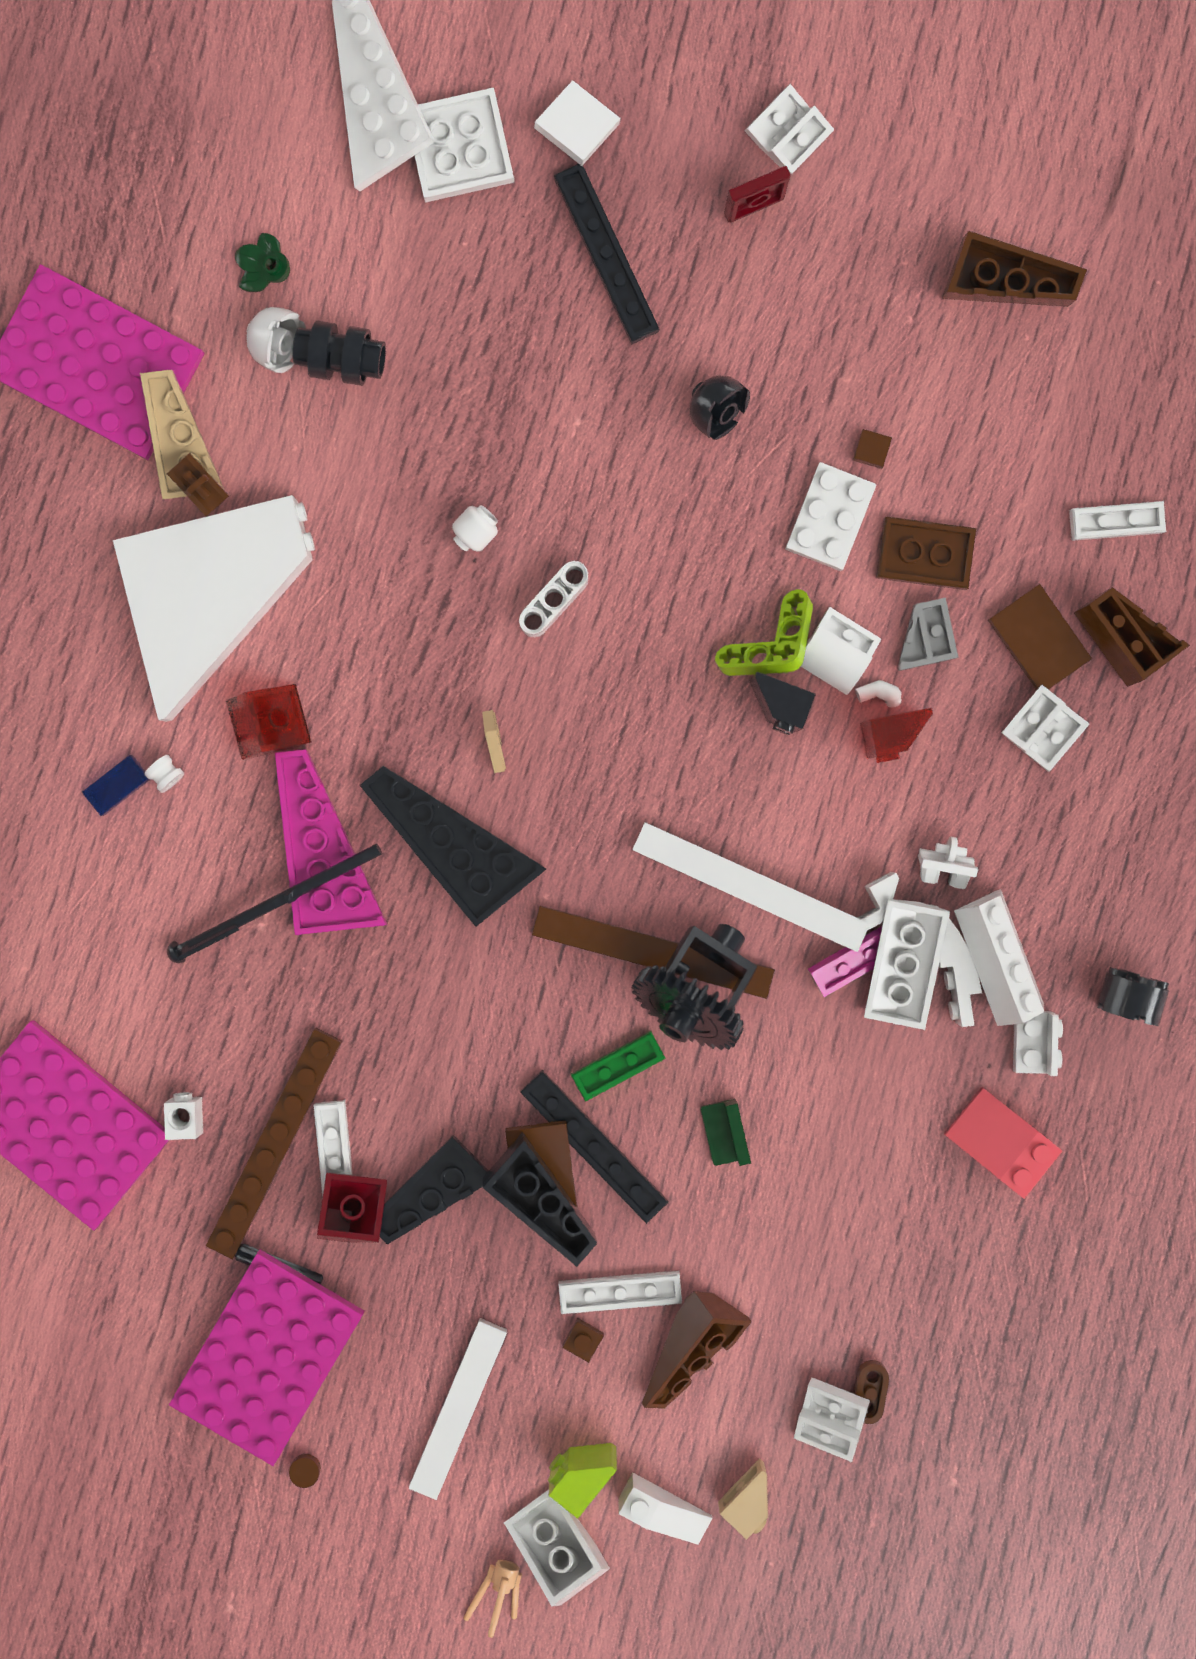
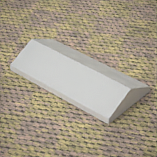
(906, 963)

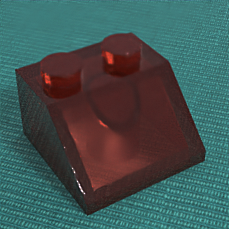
(268, 721)
(893, 734)

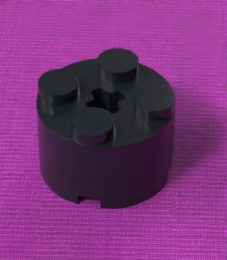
(1133, 996)

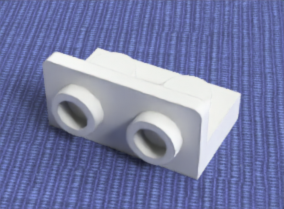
(1037, 1045)

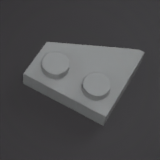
(928, 636)

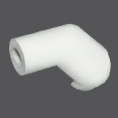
(881, 689)

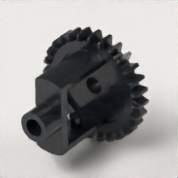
(684, 1008)

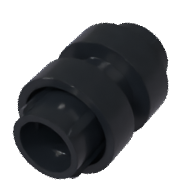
(328, 352)

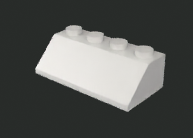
(1000, 960)

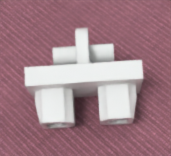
(947, 859)

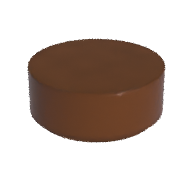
(305, 1470)

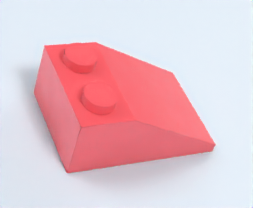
(1003, 1142)

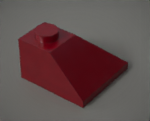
(351, 1208)

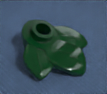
(258, 261)

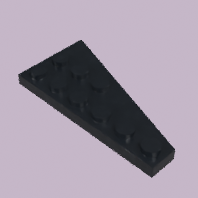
(462, 856)

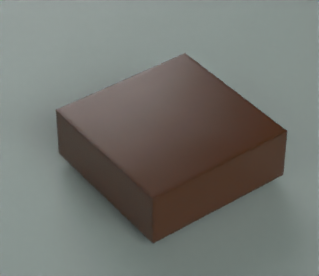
(872, 449)

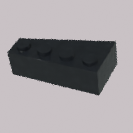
(535, 1196)

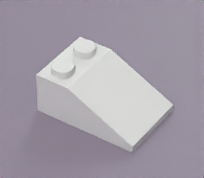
(556, 1548)

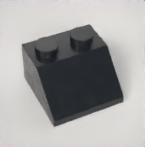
(782, 703)

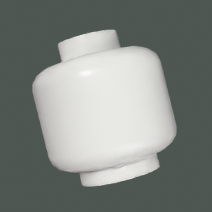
(475, 528)

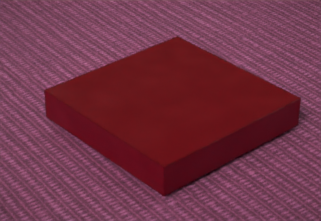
(757, 194)

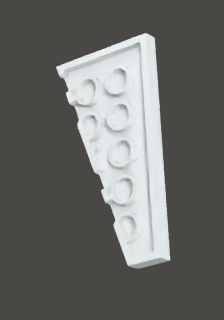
(378, 103)

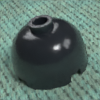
(717, 404)

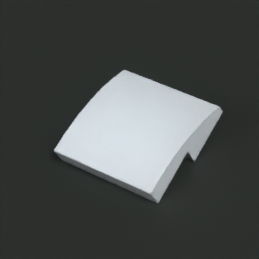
(789, 129)
(1045, 728)
(831, 1419)

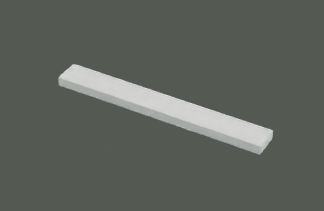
(751, 887)

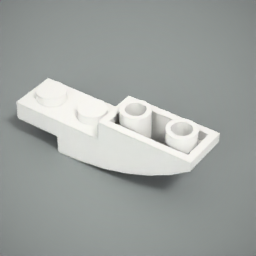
(960, 977)

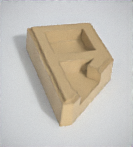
(494, 741)

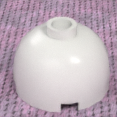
(272, 338)

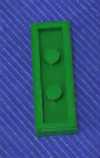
(618, 1066)

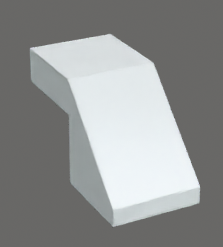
(880, 892)

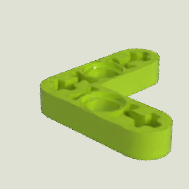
(781, 646)

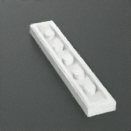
(458, 1409)

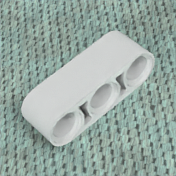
(556, 584)

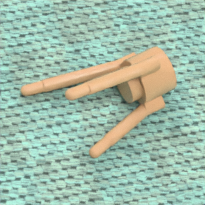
(504, 1576)

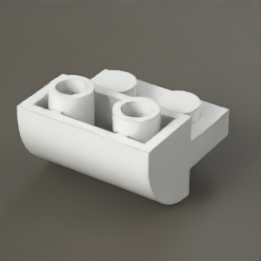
(839, 651)

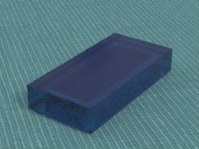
(116, 785)

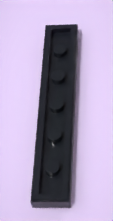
(606, 253)
(595, 1147)

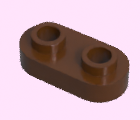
(872, 1389)

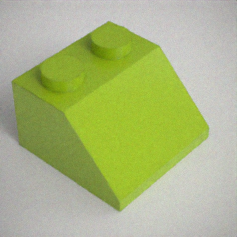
(581, 1475)

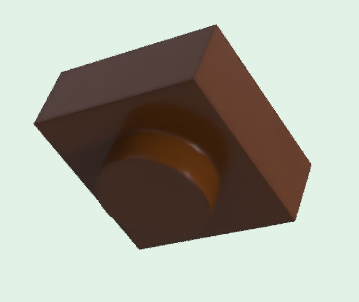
(583, 1340)

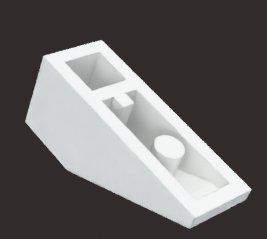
(662, 1511)

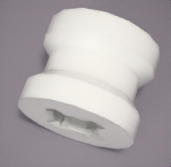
(164, 773)

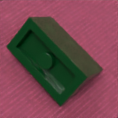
(725, 1133)

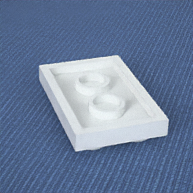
(830, 516)

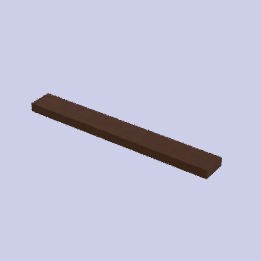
(639, 948)

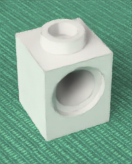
(178, 1129)

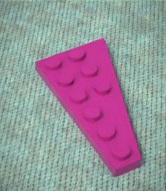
(315, 843)

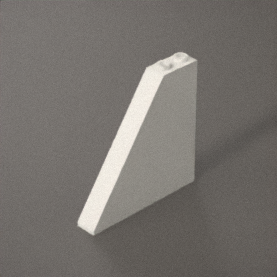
(206, 587)

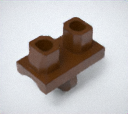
(198, 484)

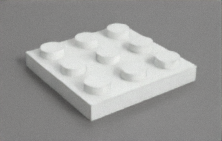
(467, 146)

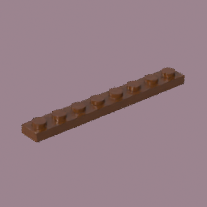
(274, 1143)

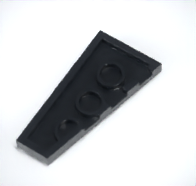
(439, 1183)

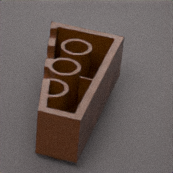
(1010, 274)

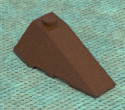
(696, 1335)

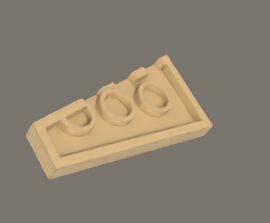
(172, 429)

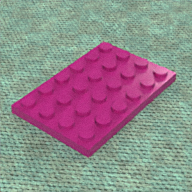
(88, 358)
(71, 1126)
(266, 1357)

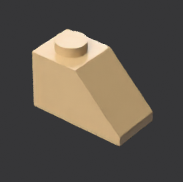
(746, 1501)

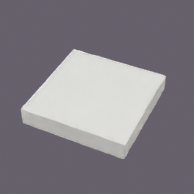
(577, 123)

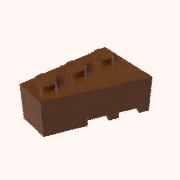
(1127, 636)

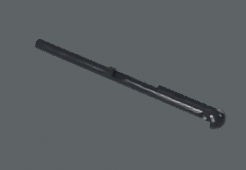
(178, 953)

